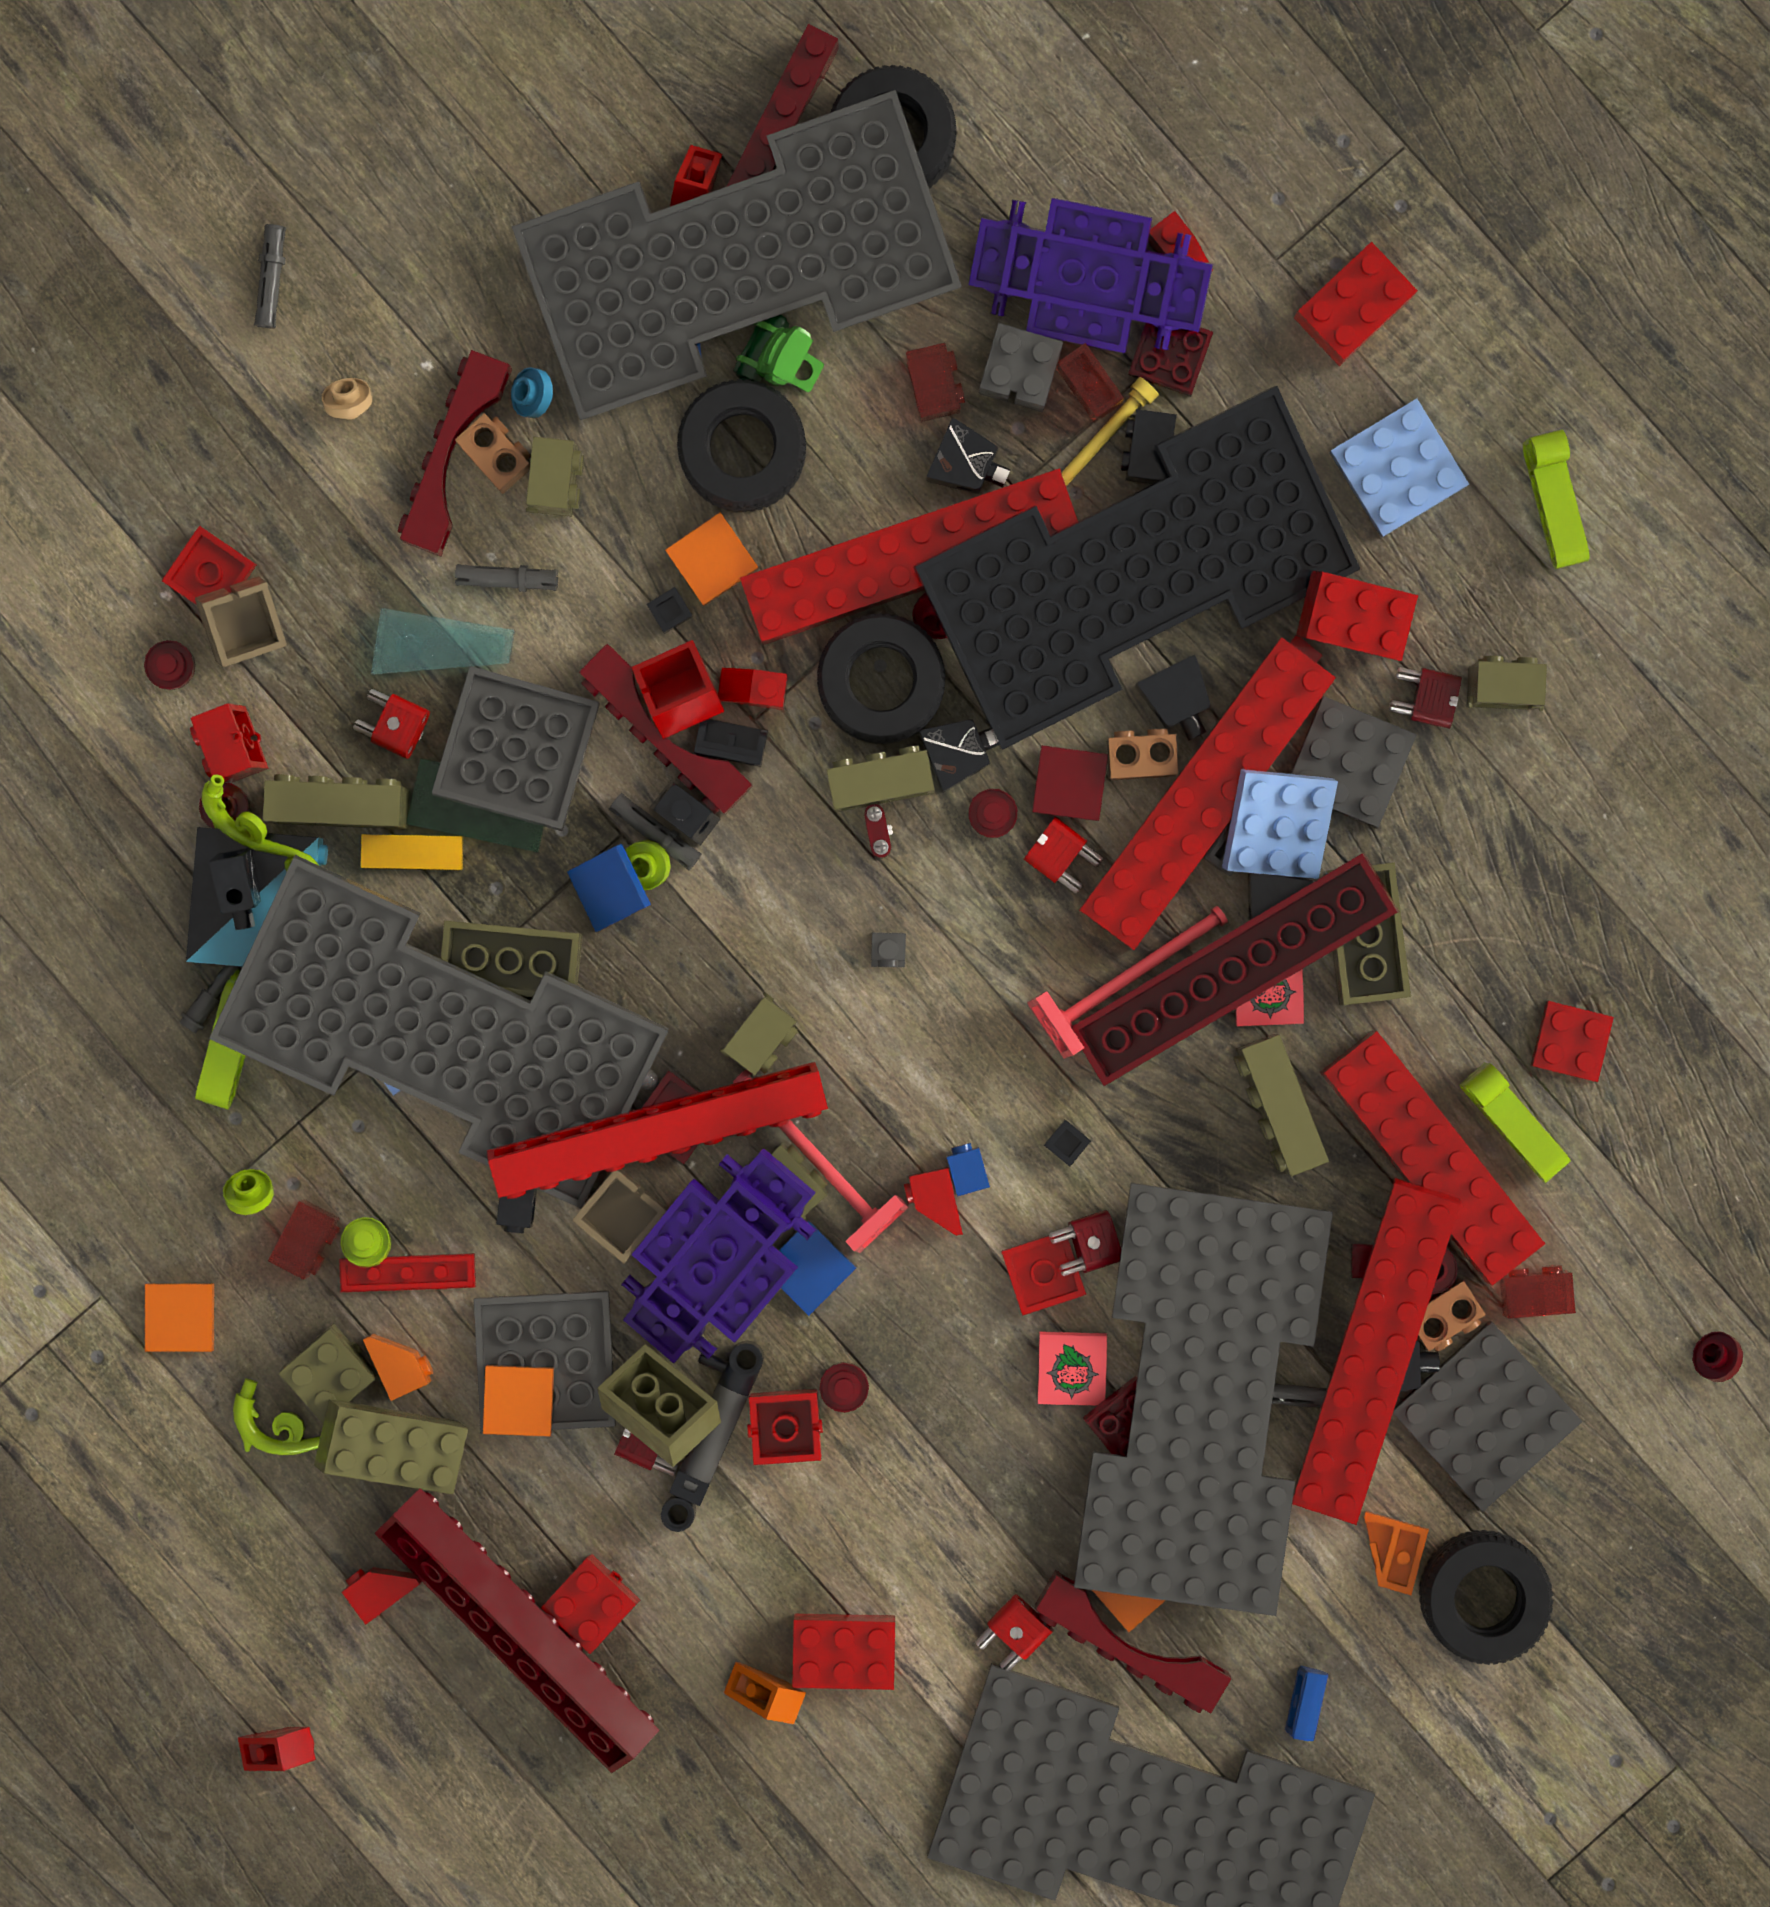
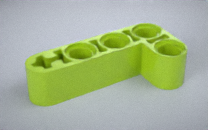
(1555, 498)
(221, 1065)
(1536, 1147)

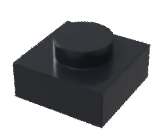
(669, 610)
(1067, 1143)

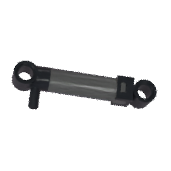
(703, 1459)

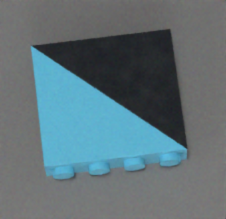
(213, 934)

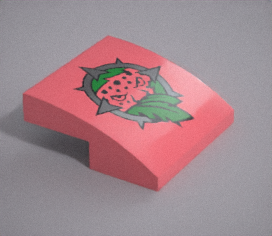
(1275, 1006)
(1072, 1368)

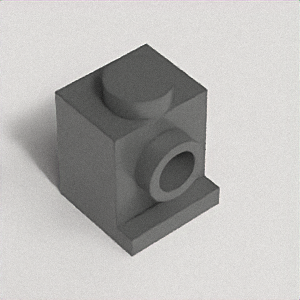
(888, 949)

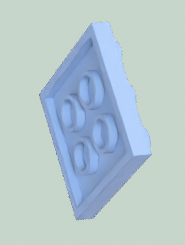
(1399, 468)
(1279, 824)

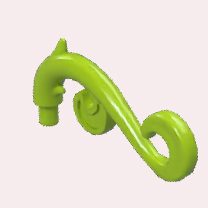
(255, 830)
(251, 1435)

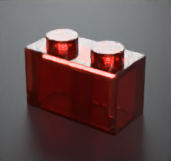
(933, 382)
(1090, 383)
(304, 1240)
(1537, 1293)

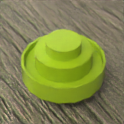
(649, 863)
(248, 1192)
(365, 1242)

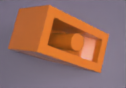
(398, 1366)
(764, 1693)

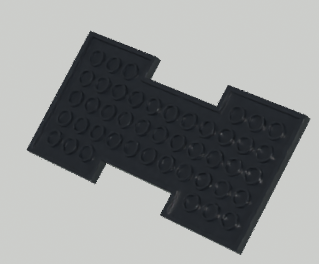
(1048, 611)

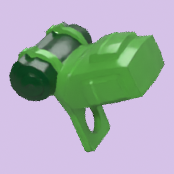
(776, 354)

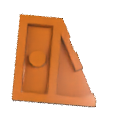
(1395, 1551)

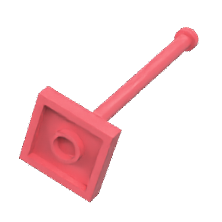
(1059, 1022)
(873, 1220)

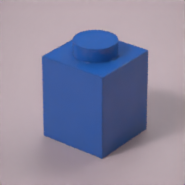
(967, 1169)

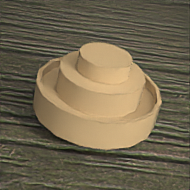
(347, 398)

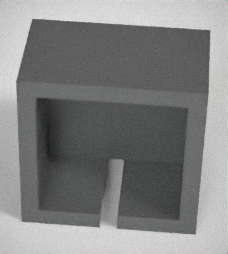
(1020, 364)

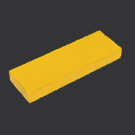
(412, 852)

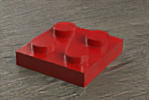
(207, 566)
(1572, 1041)
(1037, 1274)

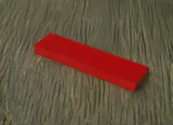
(410, 1273)

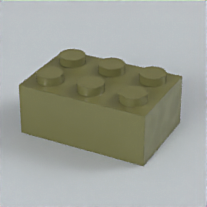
(880, 779)
(659, 1405)

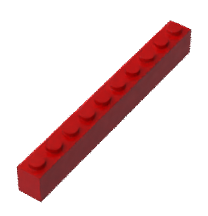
(657, 1130)

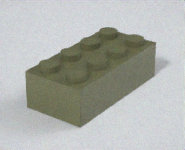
(336, 804)
(512, 955)
(1375, 962)
(1281, 1104)
(390, 1447)

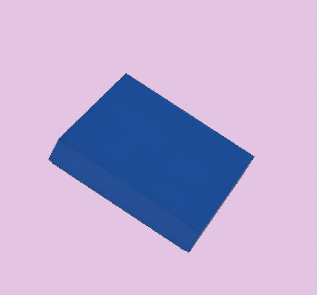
(608, 888)
(819, 1269)

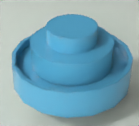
(531, 392)

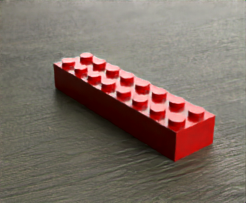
(1432, 1154)

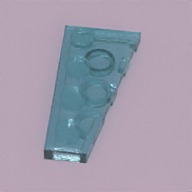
(430, 642)

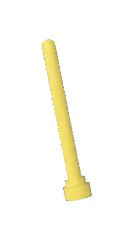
(1140, 395)

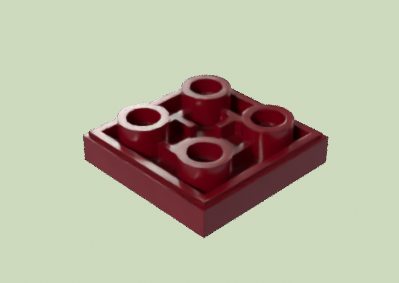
(1175, 367)
(1070, 783)
(1113, 1418)

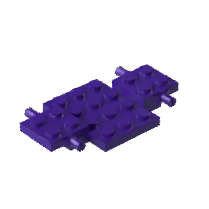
(1090, 275)
(717, 1257)

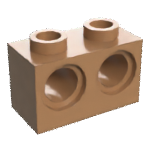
(489, 457)
(1142, 765)
(1441, 1308)

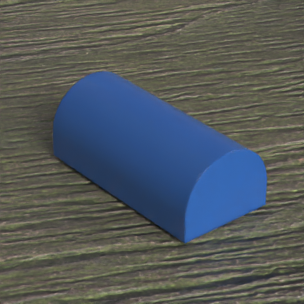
(1306, 1703)

